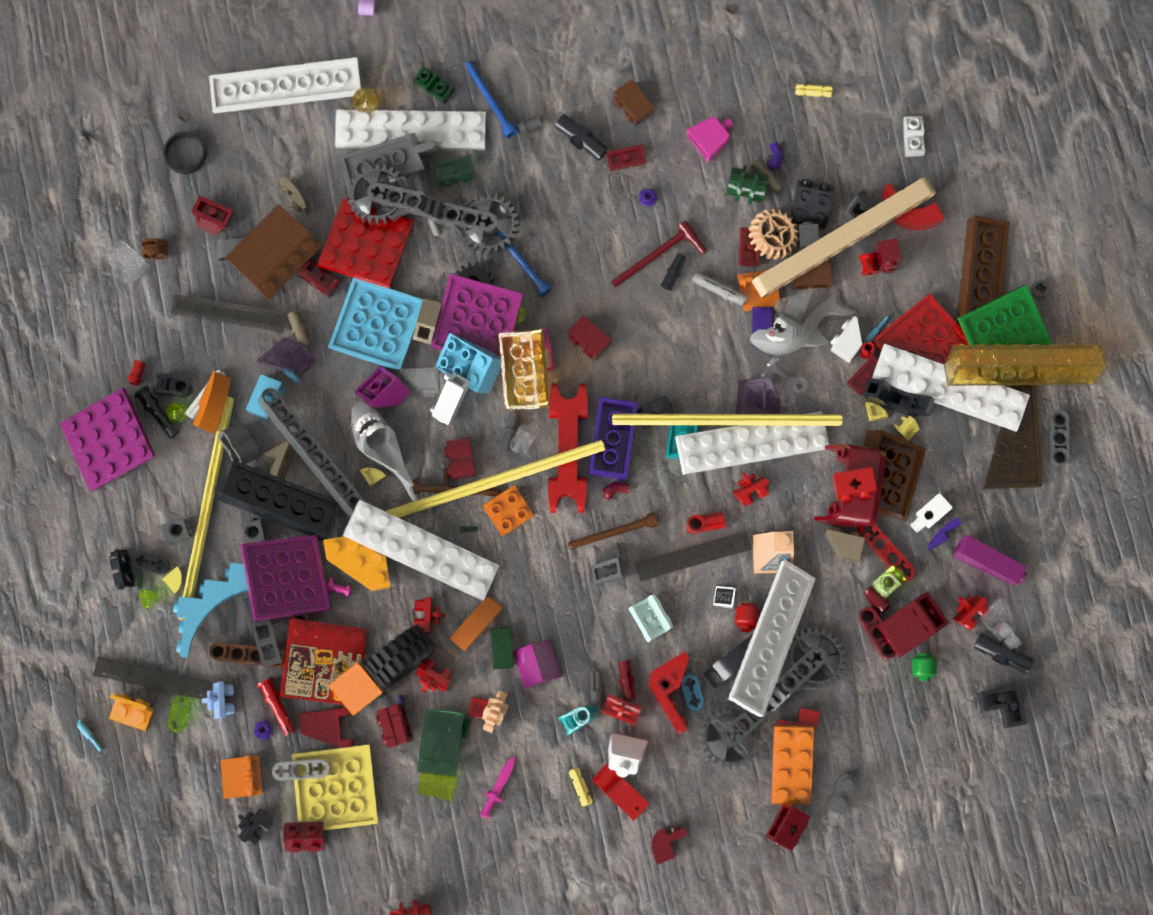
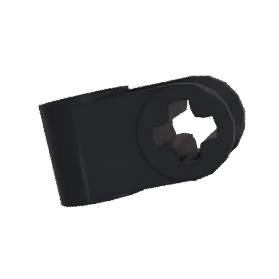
(168, 386)

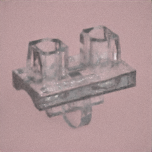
(524, 438)

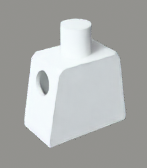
(937, 506)
(626, 754)

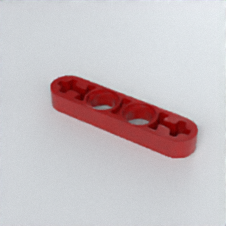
(889, 548)

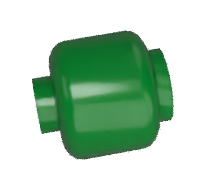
(924, 666)

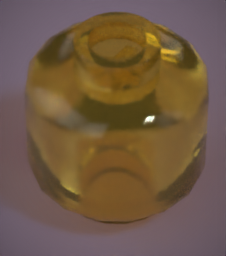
(366, 100)

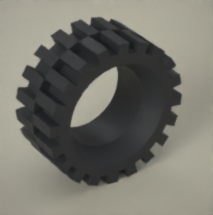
(400, 656)

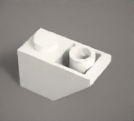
(849, 341)

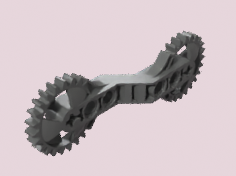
(433, 209)
(780, 693)

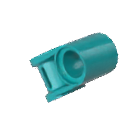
(576, 720)

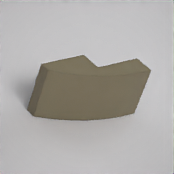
(296, 199)

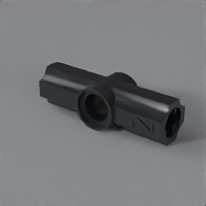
(581, 137)
(1003, 654)

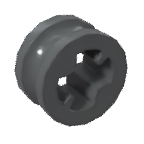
(1036, 293)

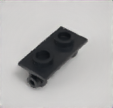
(124, 577)

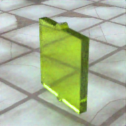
(437, 786)

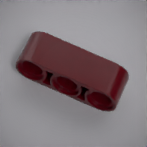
(868, 628)

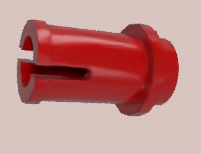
(865, 354)
(136, 373)

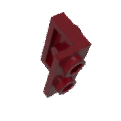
(304, 836)

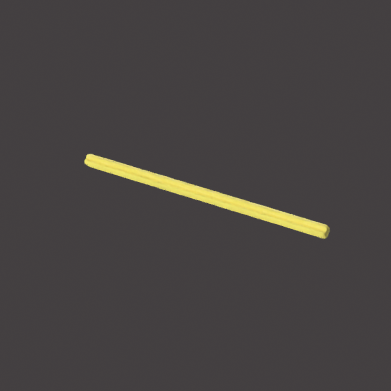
(728, 419)
(497, 479)
(207, 504)

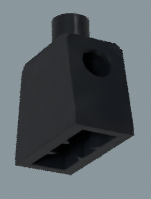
(659, 406)

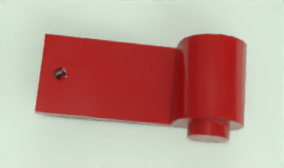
(620, 792)

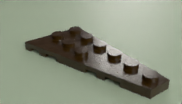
(1017, 454)

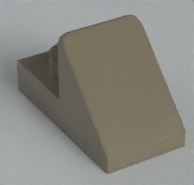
(279, 459)

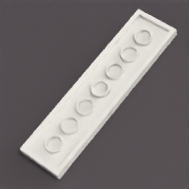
(284, 85)
(446, 128)
(926, 377)
(747, 445)
(420, 550)
(772, 638)

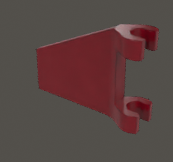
(325, 726)

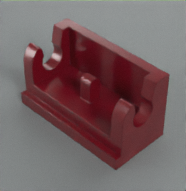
(319, 278)

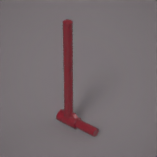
(684, 232)

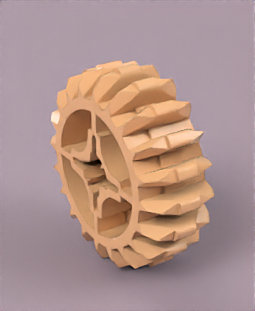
(770, 220)

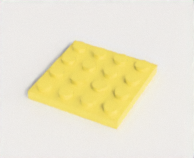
(343, 796)

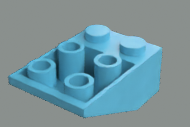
(470, 362)

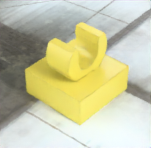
(907, 428)

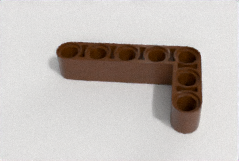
(248, 652)

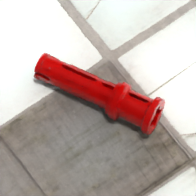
(273, 698)

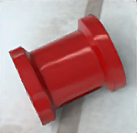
(869, 257)

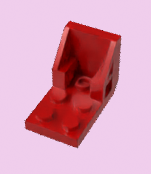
(672, 674)

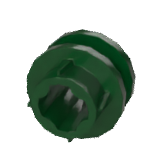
(747, 184)

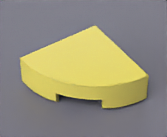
(875, 412)
(372, 475)
(174, 580)

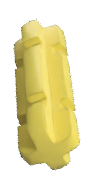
(814, 90)
(580, 786)

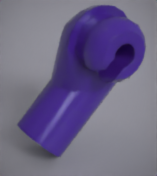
(777, 157)

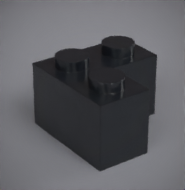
(1009, 703)

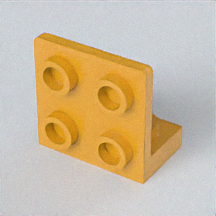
(135, 714)

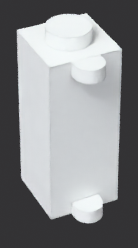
(450, 398)

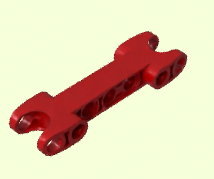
(568, 413)

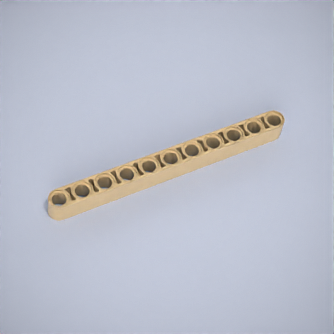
(844, 237)

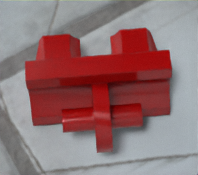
(758, 485)
(425, 605)
(968, 608)
(431, 679)
(621, 710)

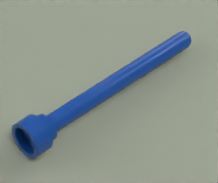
(509, 129)
(542, 287)

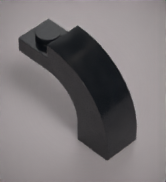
(897, 400)
(728, 664)

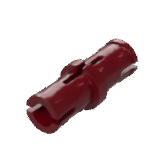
(626, 680)

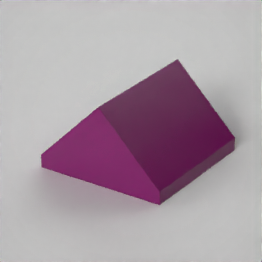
(537, 663)

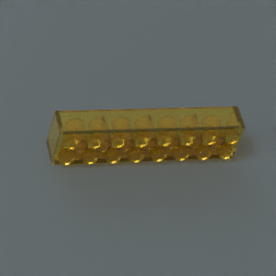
(1024, 364)

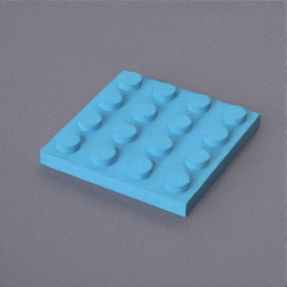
(376, 324)

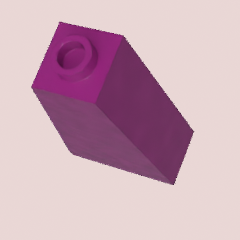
(989, 560)

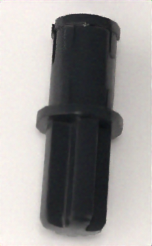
(673, 272)

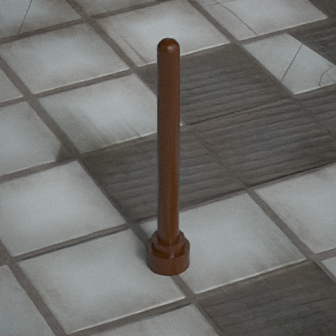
(418, 487)
(648, 521)

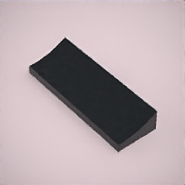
(279, 501)

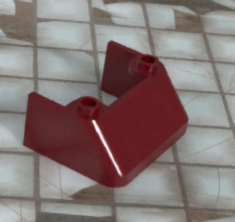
(859, 510)

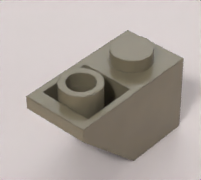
(427, 320)
(845, 545)

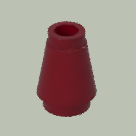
(876, 600)

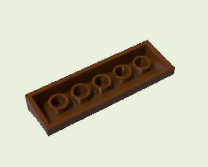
(982, 263)

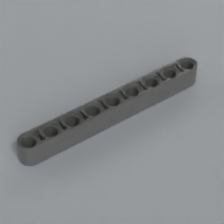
(307, 453)

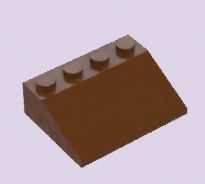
(273, 252)
(900, 472)

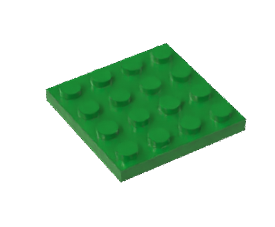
(1006, 321)

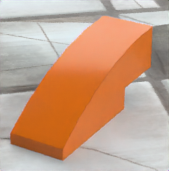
(212, 402)
(476, 623)

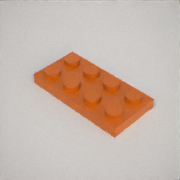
(792, 764)

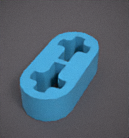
(696, 691)

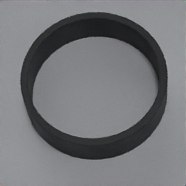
(179, 135)

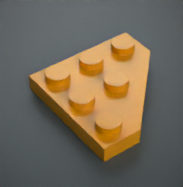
(358, 562)

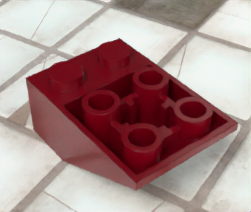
(913, 624)

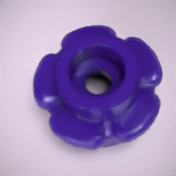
(648, 192)
(258, 730)

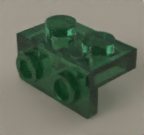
(454, 170)

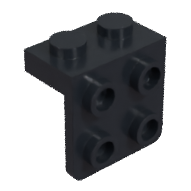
(812, 203)

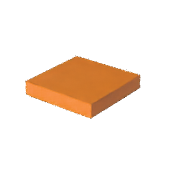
(355, 688)

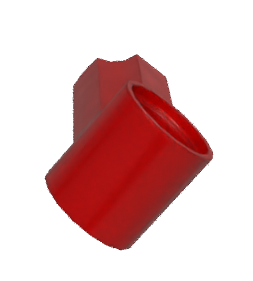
(707, 522)

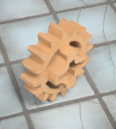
(495, 711)

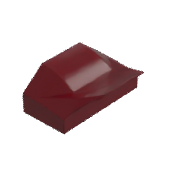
(211, 215)

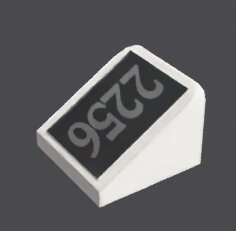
(724, 596)

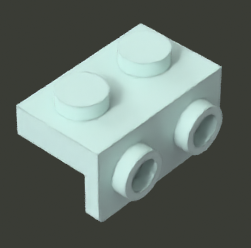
(651, 617)

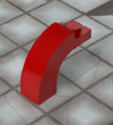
(916, 219)

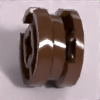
(154, 248)

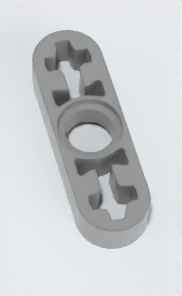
(286, 776)

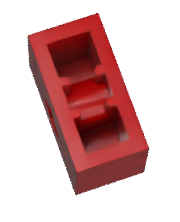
(843, 481)

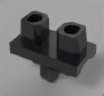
(248, 833)

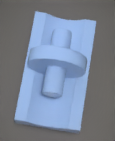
(217, 701)

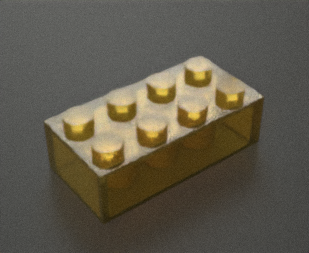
(523, 369)

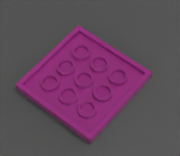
(476, 312)
(107, 439)
(285, 577)

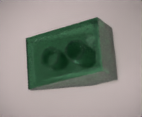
(440, 743)

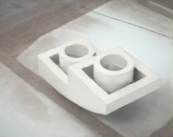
(914, 136)

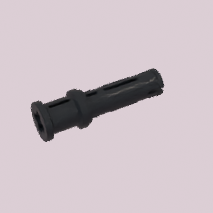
(152, 405)

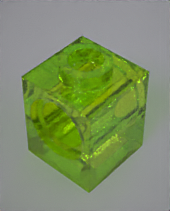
(883, 586)

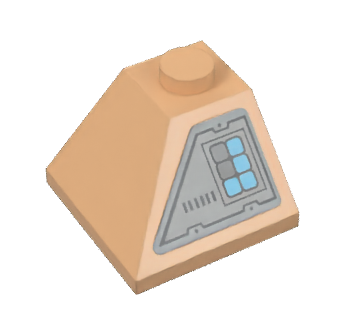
(770, 550)

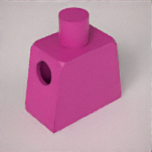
(710, 136)

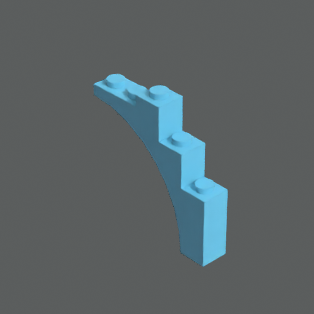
(196, 610)

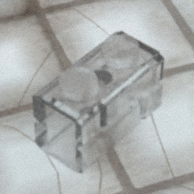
(128, 261)

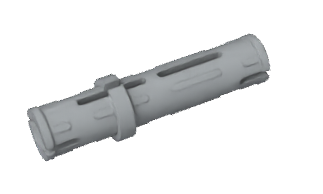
(726, 292)

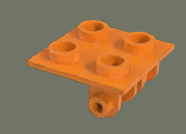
(754, 298)
(508, 510)
(241, 777)

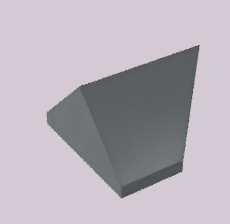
(857, 207)
(608, 567)

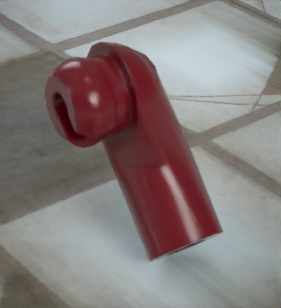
(613, 488)

